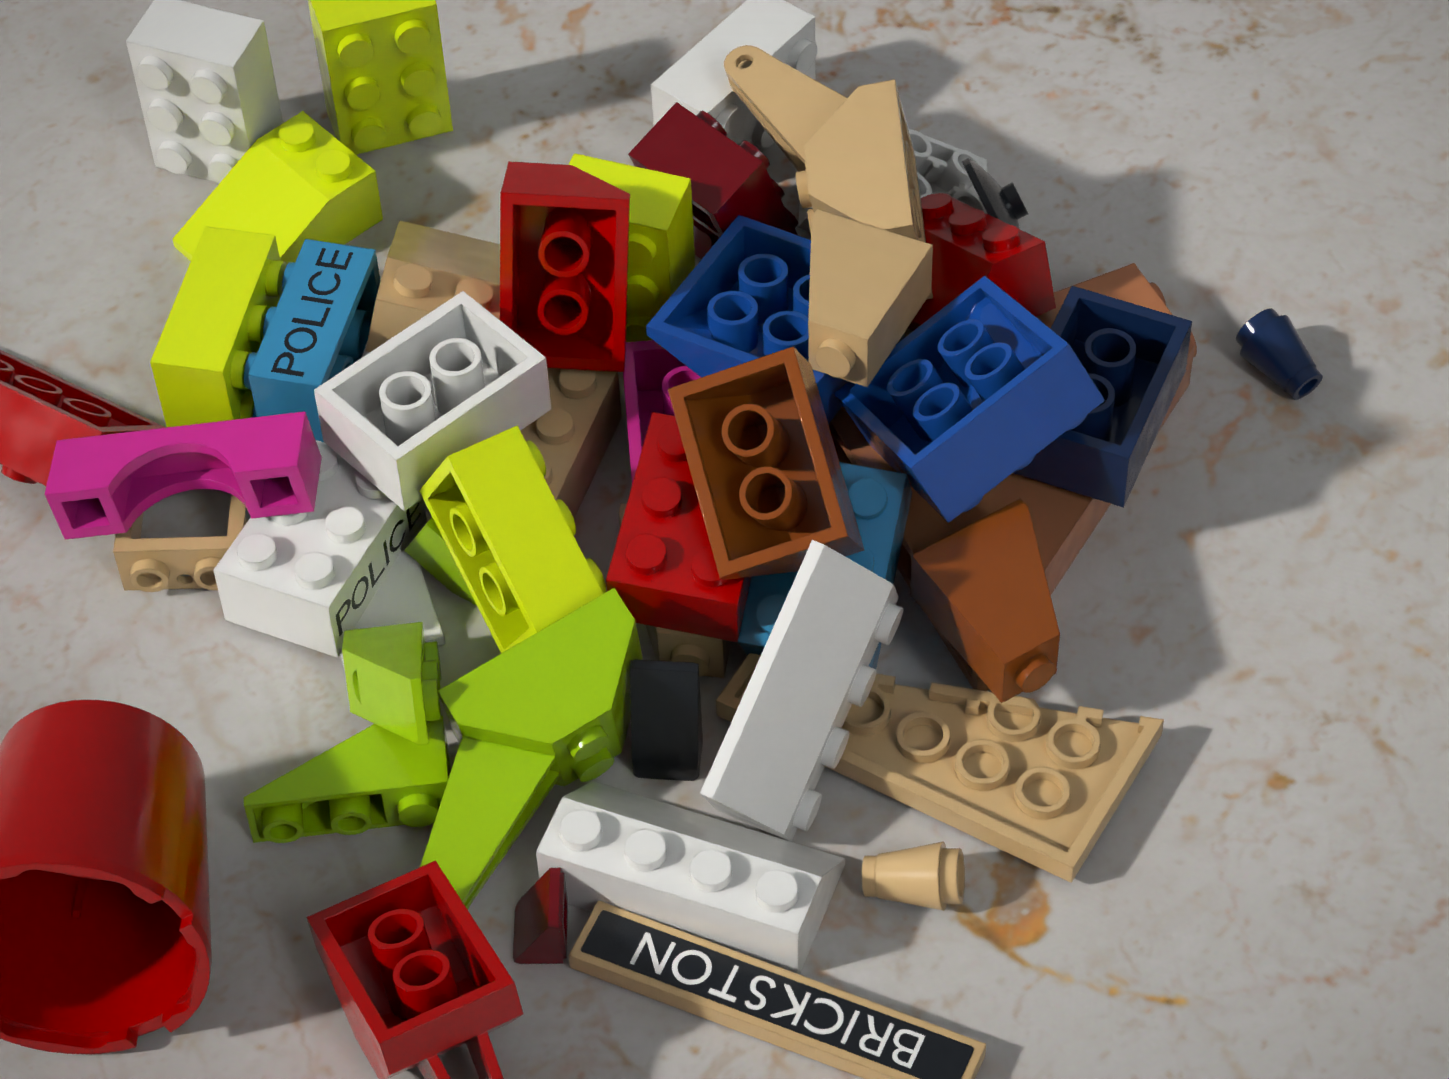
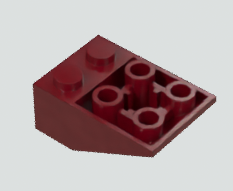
(723, 175)

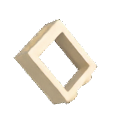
(161, 562)

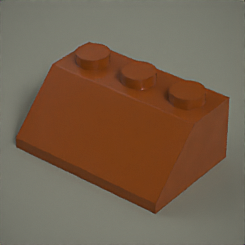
(764, 465)

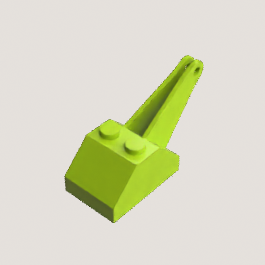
(529, 723)

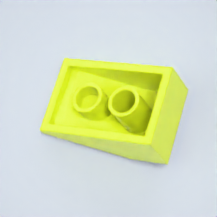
(292, 186)

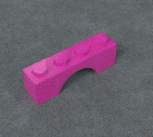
(111, 479)

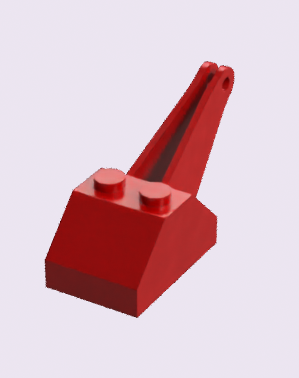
(415, 975)

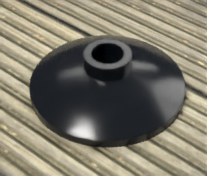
(998, 201)

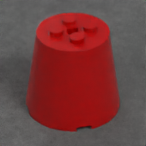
(100, 878)

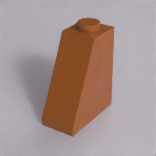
(992, 600)

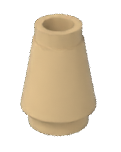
(916, 876)

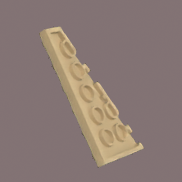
(993, 769)

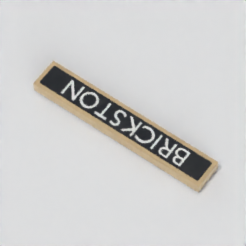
(768, 1001)

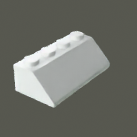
(802, 694)
(691, 872)

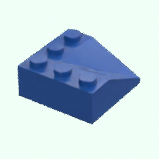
(743, 305)
(971, 398)

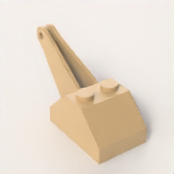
(847, 151)

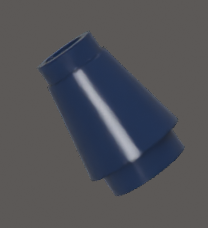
(1279, 353)

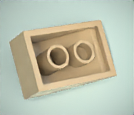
(426, 271)

